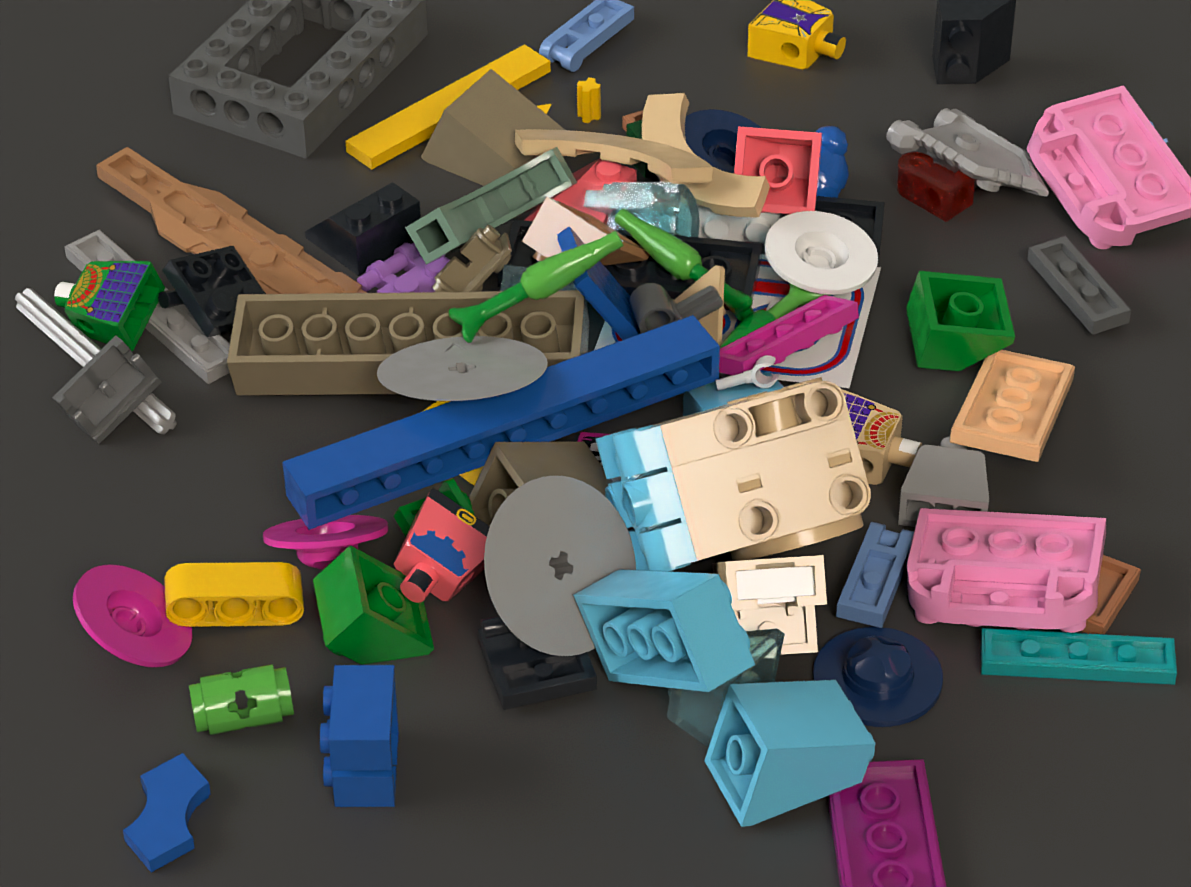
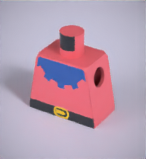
(441, 550)

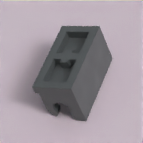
(107, 389)

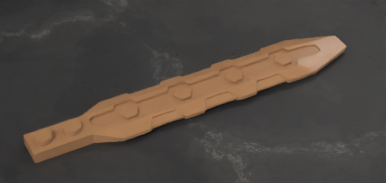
(208, 220)

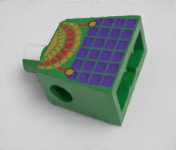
(112, 299)

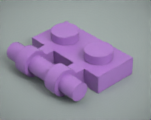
(406, 257)

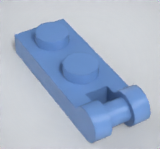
(586, 32)
(875, 575)

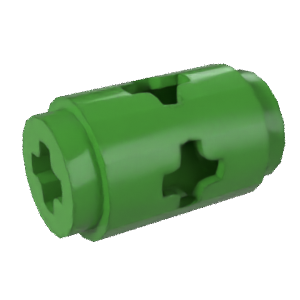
(216, 706)

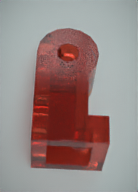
(934, 186)

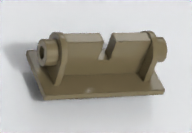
(486, 256)

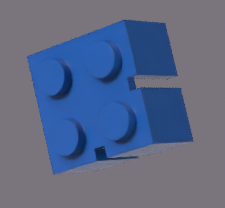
(361, 736)

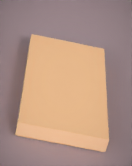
(1013, 405)

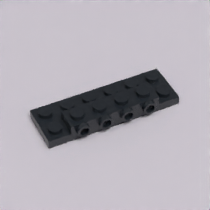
(738, 258)

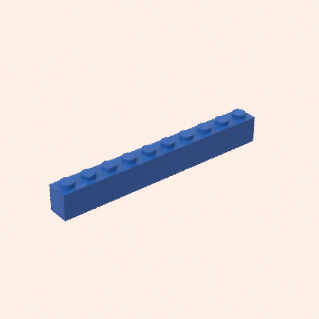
(462, 433)

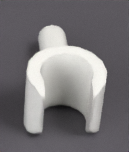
(751, 376)

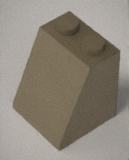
(479, 131)
(520, 462)

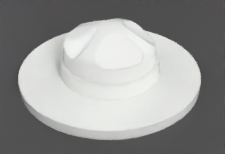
(821, 252)

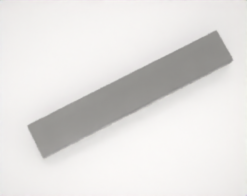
(172, 325)

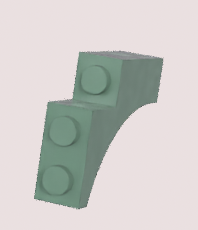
(493, 204)

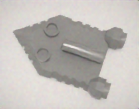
(971, 148)

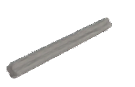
(83, 349)

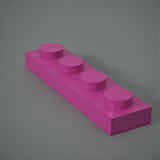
(788, 333)

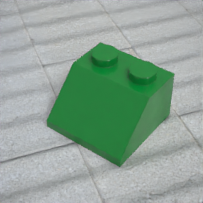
(957, 319)
(367, 613)

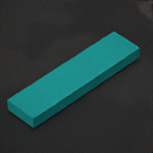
(1078, 656)

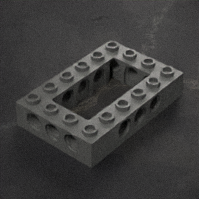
(219, 84)

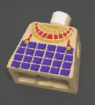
(879, 437)

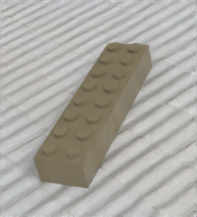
(342, 338)

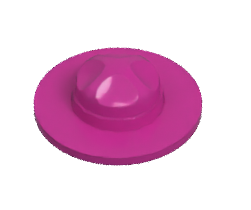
(326, 542)
(129, 616)

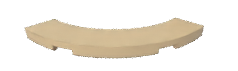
(667, 161)
(727, 192)

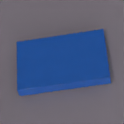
(603, 291)

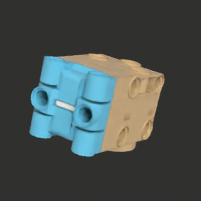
(739, 478)

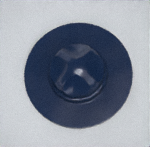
(714, 136)
(883, 674)

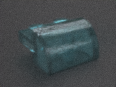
(657, 203)

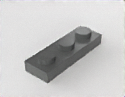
(1079, 285)

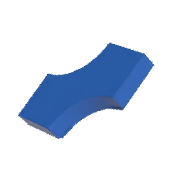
(162, 828)

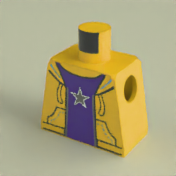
(794, 34)

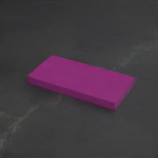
(887, 828)

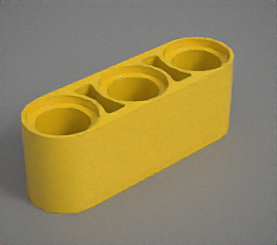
(233, 594)

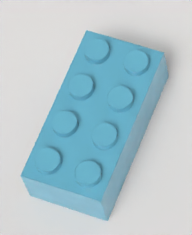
(665, 629)

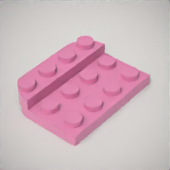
(1109, 167)
(1005, 569)

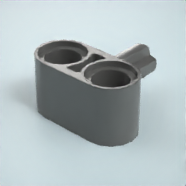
(655, 308)

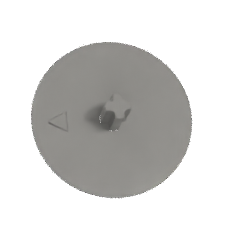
(482, 369)
(532, 576)

